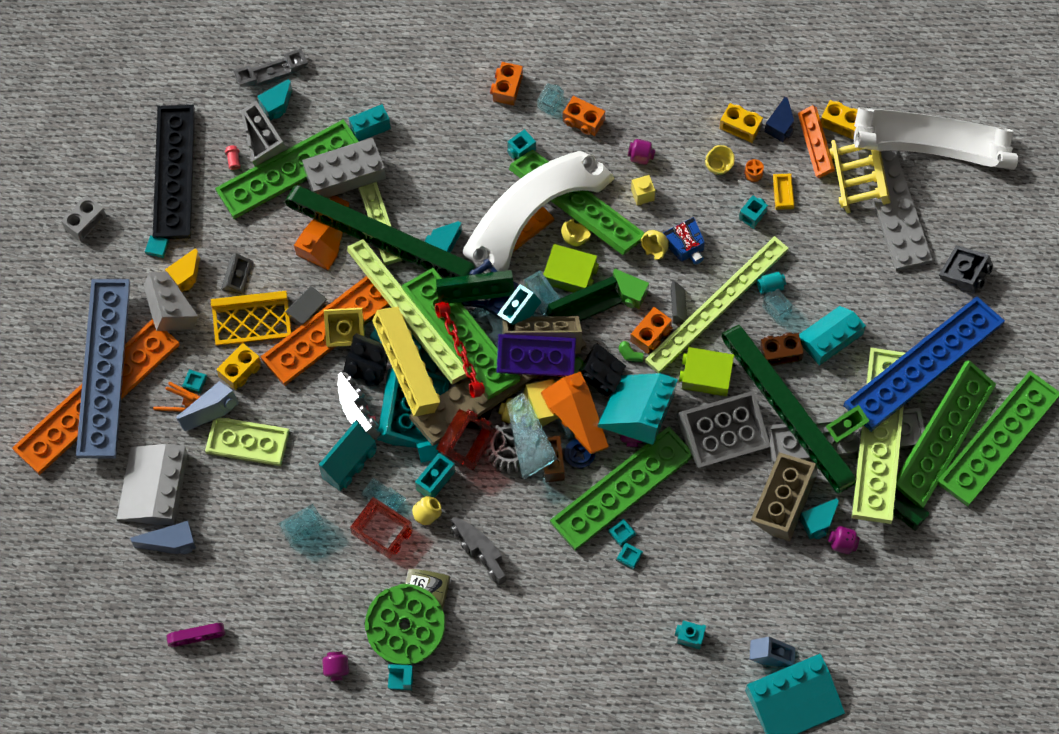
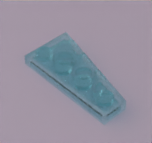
(530, 439)

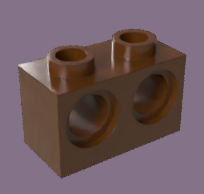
(782, 354)
(555, 470)

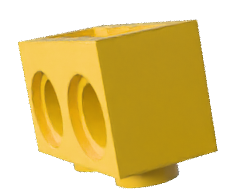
(840, 122)
(738, 127)
(235, 363)

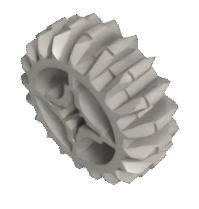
(497, 457)

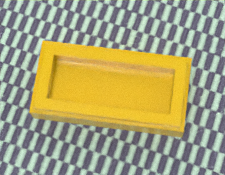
(783, 191)

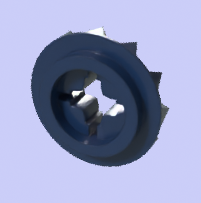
(570, 453)

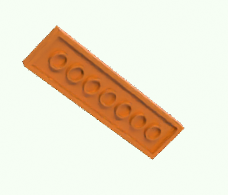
(308, 342)

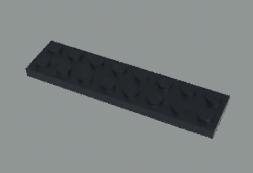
(173, 172)

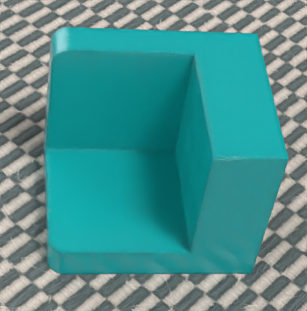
(400, 677)

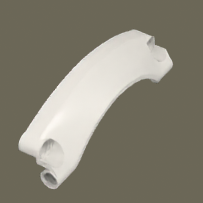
(934, 135)
(505, 220)

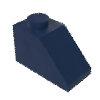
(781, 122)

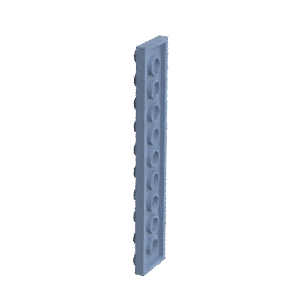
(103, 369)

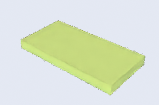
(247, 441)

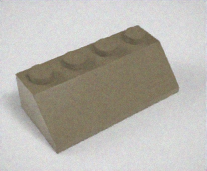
(548, 327)
(784, 496)

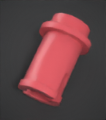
(233, 158)

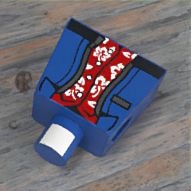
(686, 241)

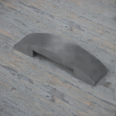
(272, 71)

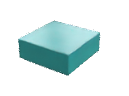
(156, 246)
(194, 381)
(427, 451)
(622, 532)
(629, 556)

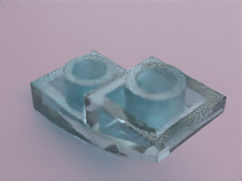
(382, 493)

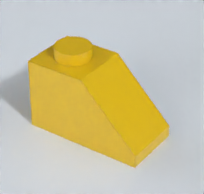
(185, 270)

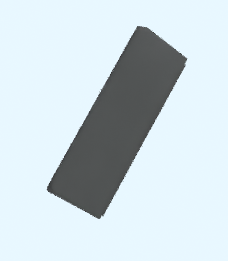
(236, 274)
(678, 302)
(305, 306)

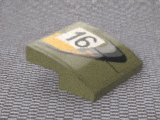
(433, 582)

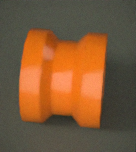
(757, 168)

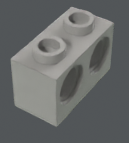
(86, 221)

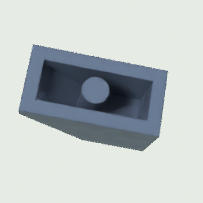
(772, 652)

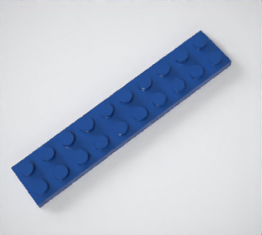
(925, 362)

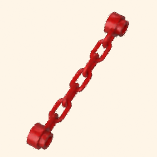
(475, 388)

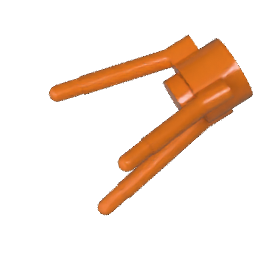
(188, 398)

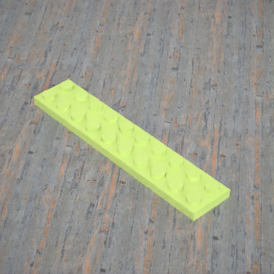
(878, 455)

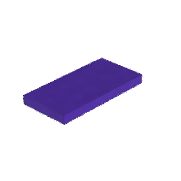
(535, 355)

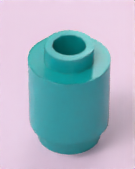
(771, 282)

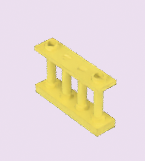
(876, 176)

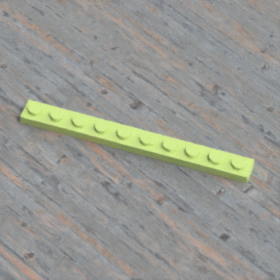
(716, 305)
(414, 319)

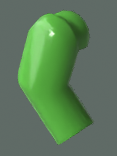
(628, 354)

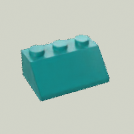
(832, 334)
(347, 457)

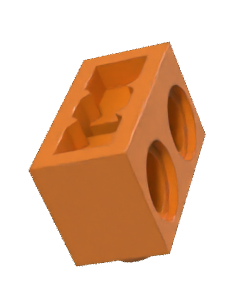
(510, 84)
(585, 113)
(647, 328)

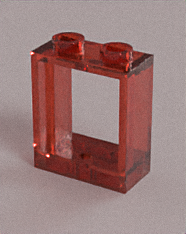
(455, 431)
(367, 515)

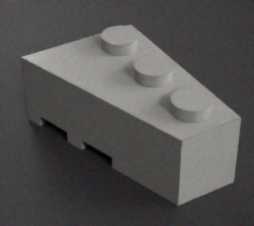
(261, 135)
(168, 304)

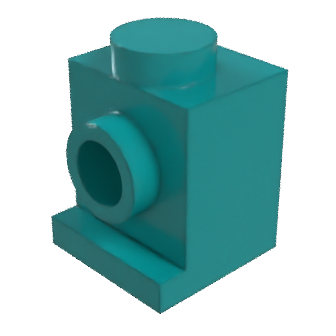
(521, 140)
(747, 213)
(694, 640)

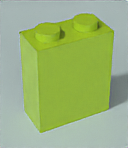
(570, 269)
(706, 371)

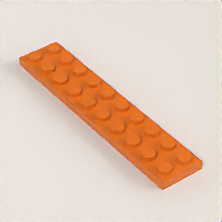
(60, 427)

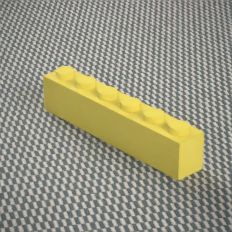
(406, 361)

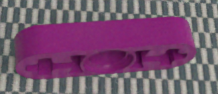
(195, 634)

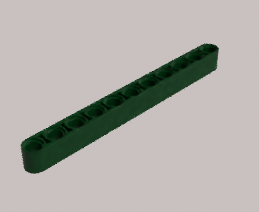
(377, 233)
(789, 409)

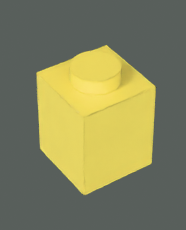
(643, 190)

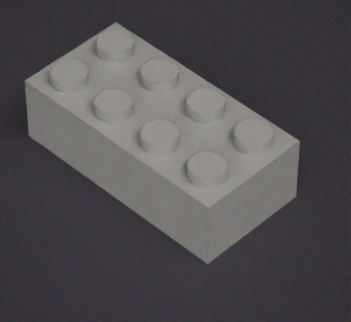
(344, 168)

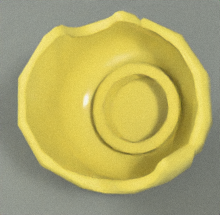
(720, 159)
(575, 233)
(655, 243)

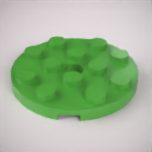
(425, 629)

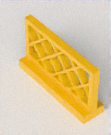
(252, 302)

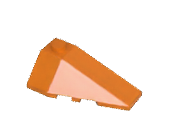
(320, 242)
(574, 405)

